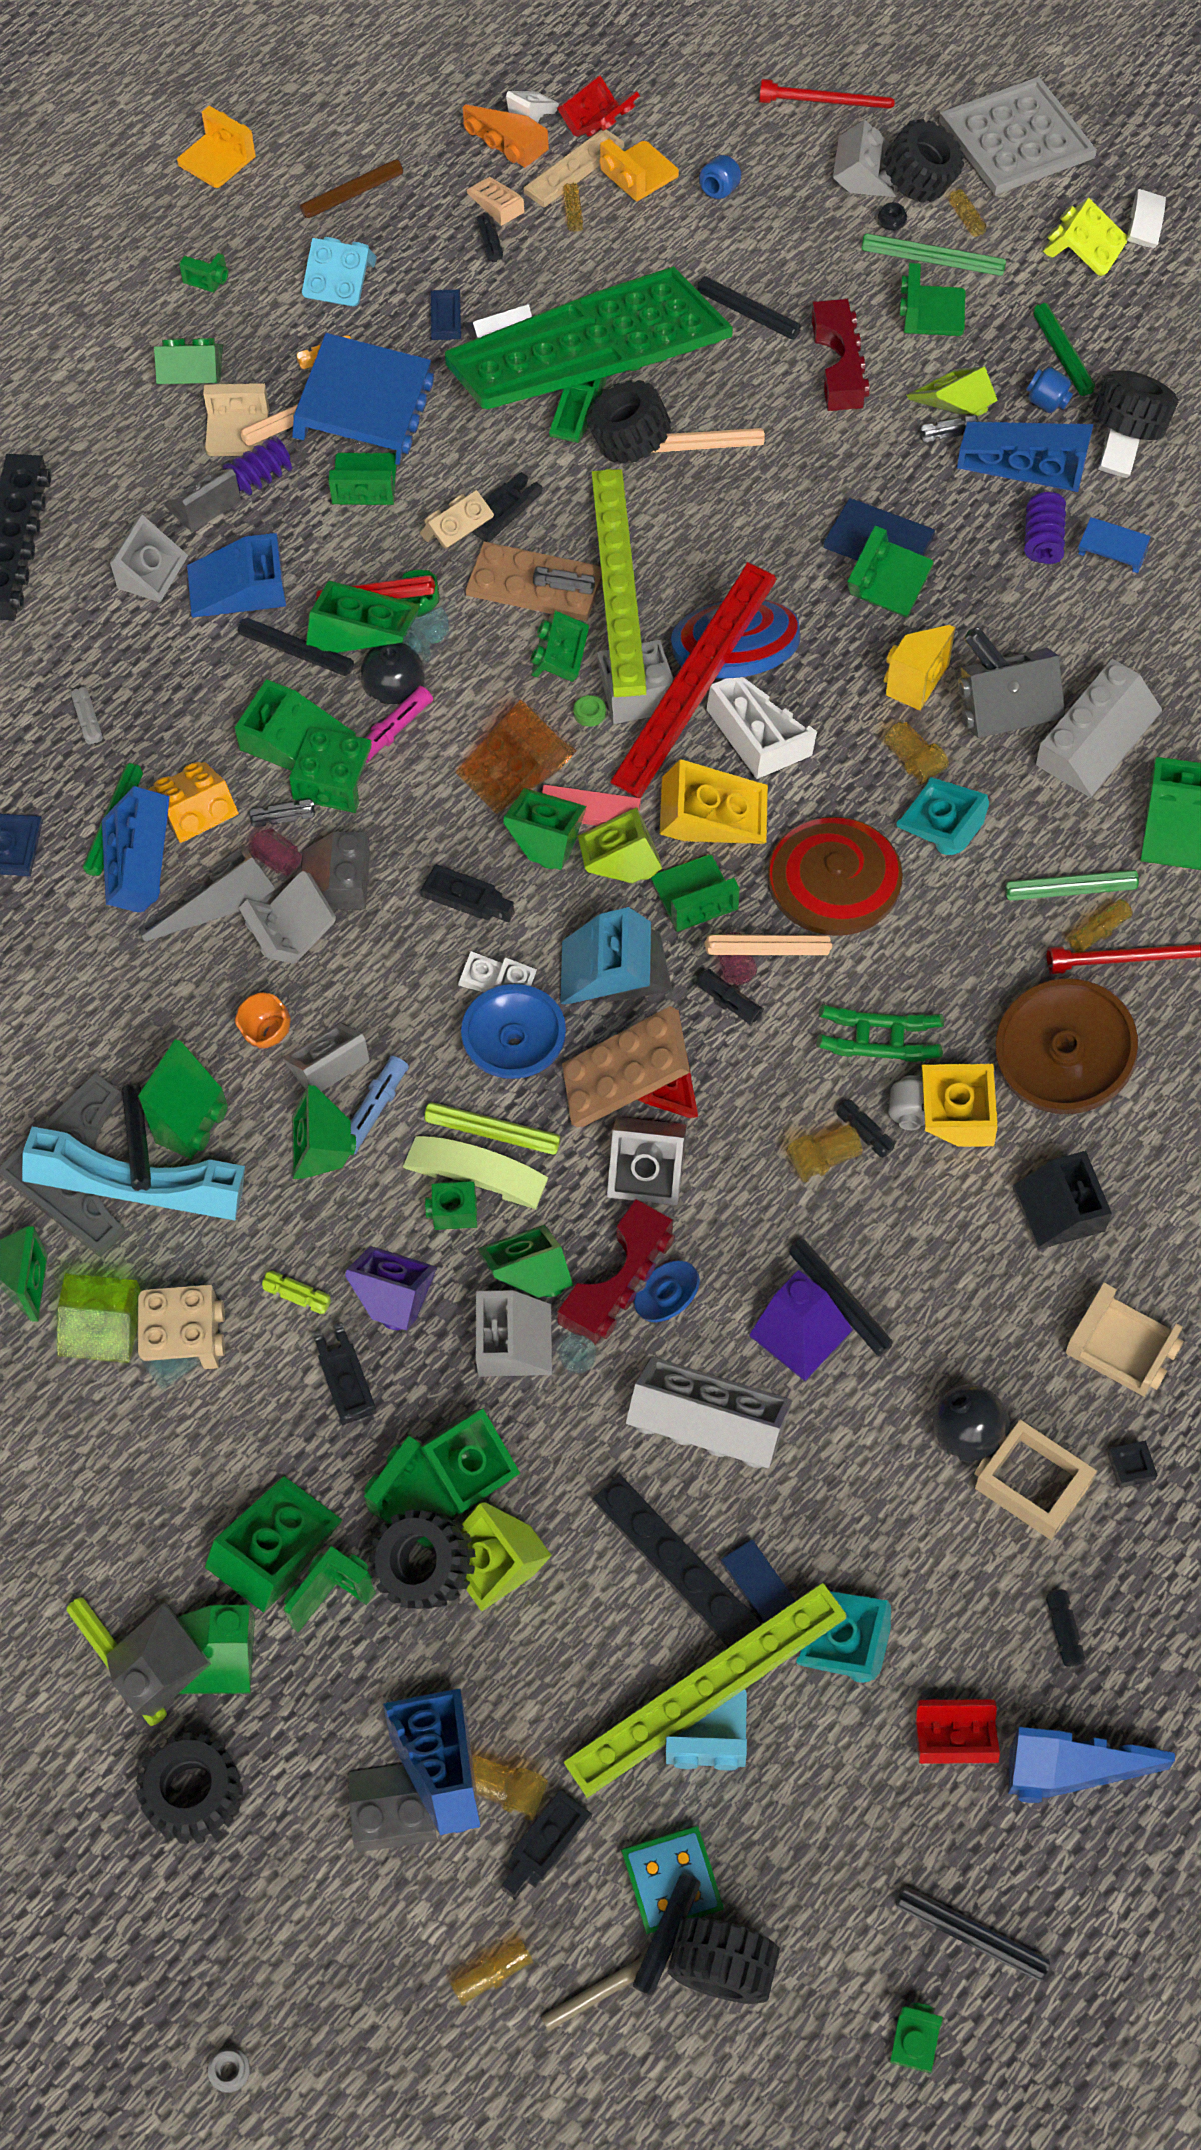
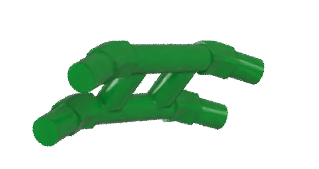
(897, 1023)

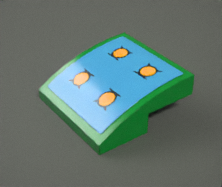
(656, 1867)

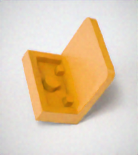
(220, 151)
(638, 169)
(196, 800)

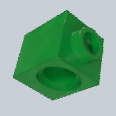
(459, 1193)

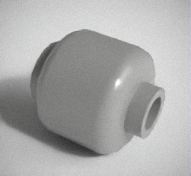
(907, 1103)

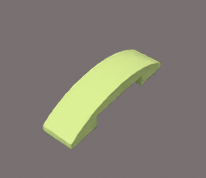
(472, 1163)

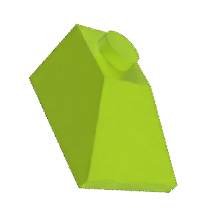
(958, 392)
(620, 849)
(505, 1554)

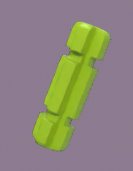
(296, 1292)

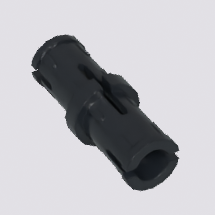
(729, 996)

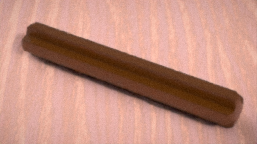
(351, 189)

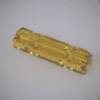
(573, 207)
(967, 213)

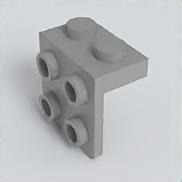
(291, 921)

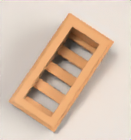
(501, 213)

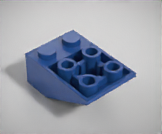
(238, 578)

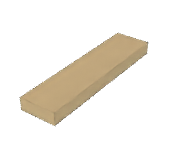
(569, 169)

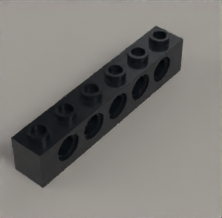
(21, 500)

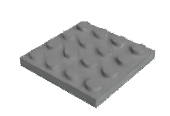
(1017, 135)

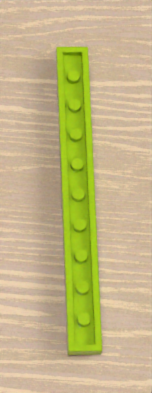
(618, 584)

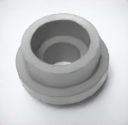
(217, 2063)

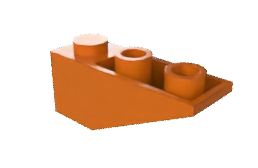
(510, 133)

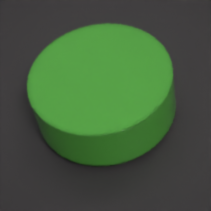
(589, 710)

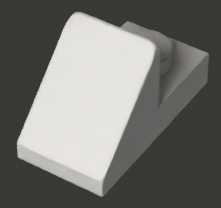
(530, 104)

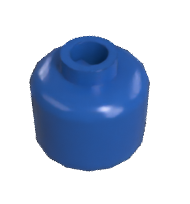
(720, 177)
(1049, 390)

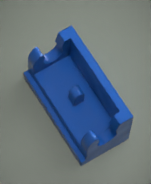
(1115, 543)

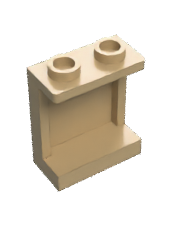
(1124, 1343)

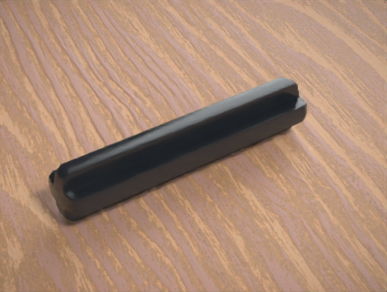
(665, 1934)

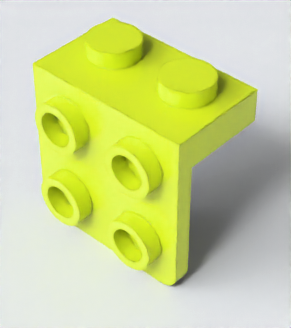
(1089, 235)

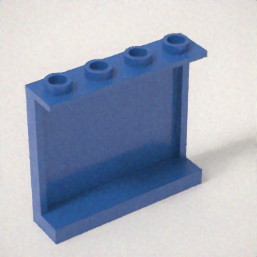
(364, 394)

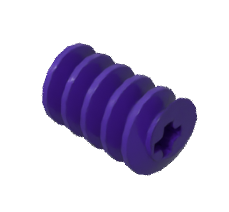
(260, 464)
(1045, 528)

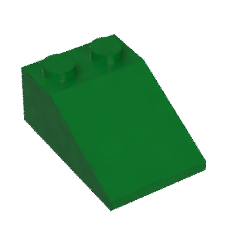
(357, 619)
(182, 1102)
(271, 1543)

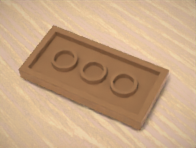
(506, 577)
(625, 1067)

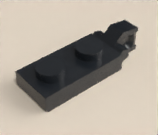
(466, 894)
(545, 1843)

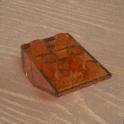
(514, 757)

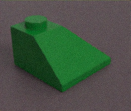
(544, 827)
(319, 1135)
(529, 1262)
(23, 1270)
(469, 1459)
(227, 1640)

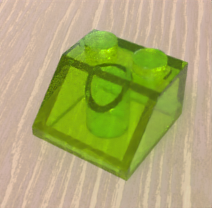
(97, 1318)

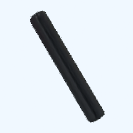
(749, 307)
(295, 646)
(136, 1138)
(844, 1300)
(973, 1933)

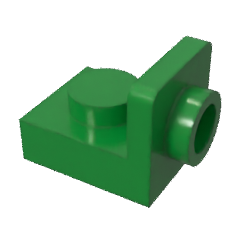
(203, 274)
(916, 2037)

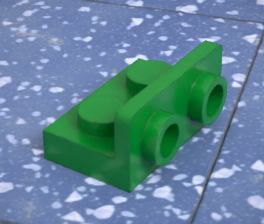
(559, 646)

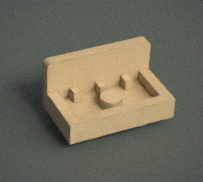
(458, 521)

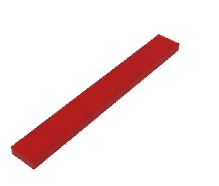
(693, 680)

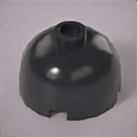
(391, 672)
(970, 1422)

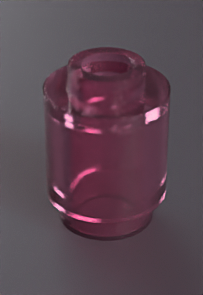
(276, 851)
(738, 968)

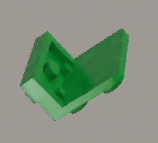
(931, 308)
(407, 1485)
(325, 1573)

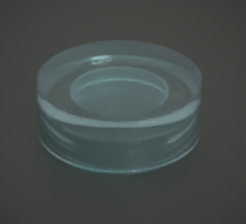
(578, 1354)

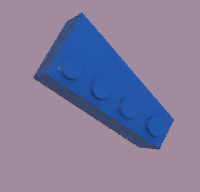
(1027, 451)
(436, 1753)

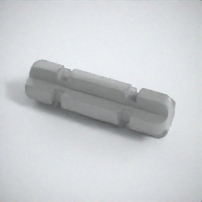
(86, 715)

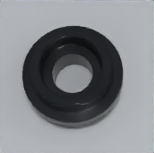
(892, 216)

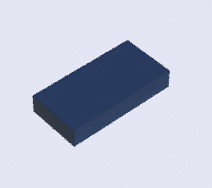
(445, 314)
(757, 1581)

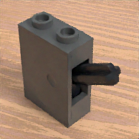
(1009, 690)

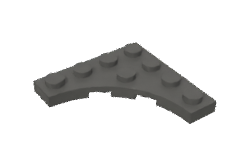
(75, 1211)

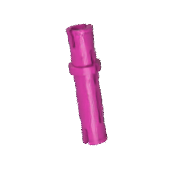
(417, 700)

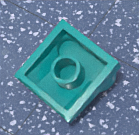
(946, 815)
(854, 1645)

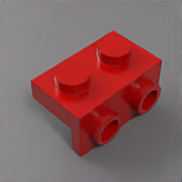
(956, 1731)

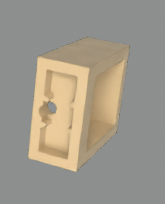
(1045, 1523)

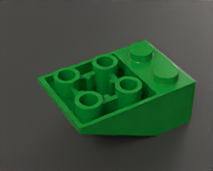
(278, 724)
(1173, 814)

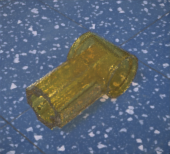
(919, 756)
(817, 1155)
(511, 1788)

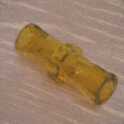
(1112, 916)
(491, 1972)

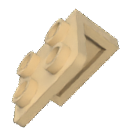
(229, 411)
(181, 1324)

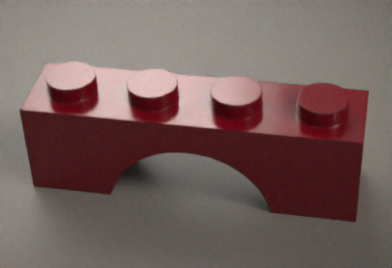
(834, 327)
(592, 1307)

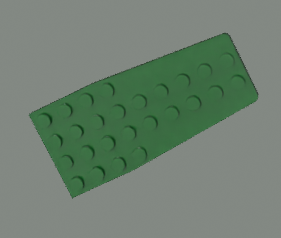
(589, 339)

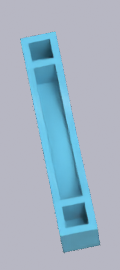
(65, 1163)

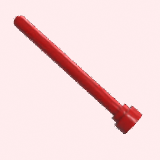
(771, 91)
(1064, 959)

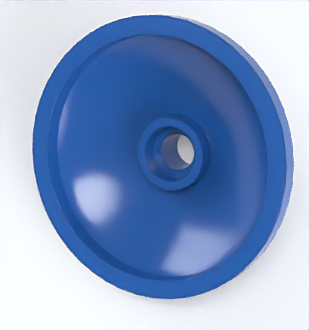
(508, 1014)

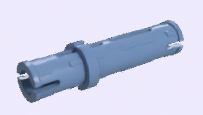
(393, 1072)

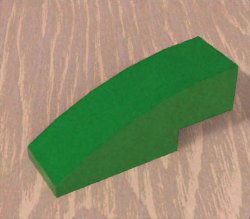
(572, 411)

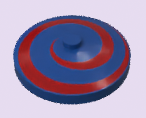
(764, 644)

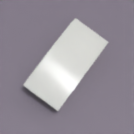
(1146, 218)
(1118, 454)
(485, 973)

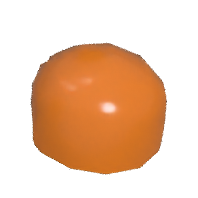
(259, 1013)

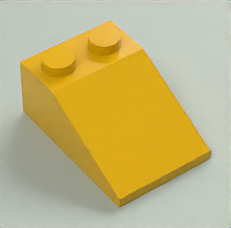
(712, 806)

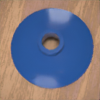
(667, 1291)

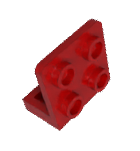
(594, 108)

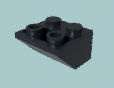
(1063, 1201)

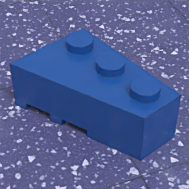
(134, 849)

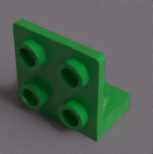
(363, 479)
(889, 574)
(330, 769)
(695, 892)

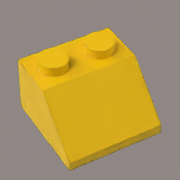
(918, 665)
(960, 1103)

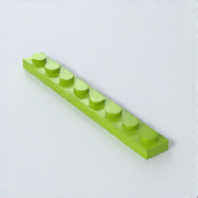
(704, 1690)

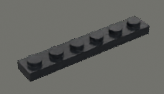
(675, 1561)

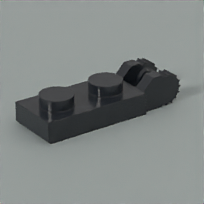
(507, 504)
(345, 1377)

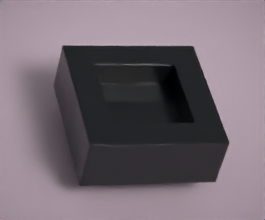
(1132, 1464)

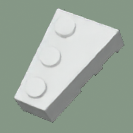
(757, 728)

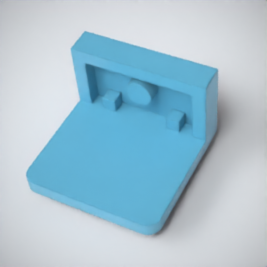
(336, 271)
(714, 1740)

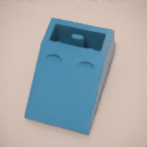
(606, 956)

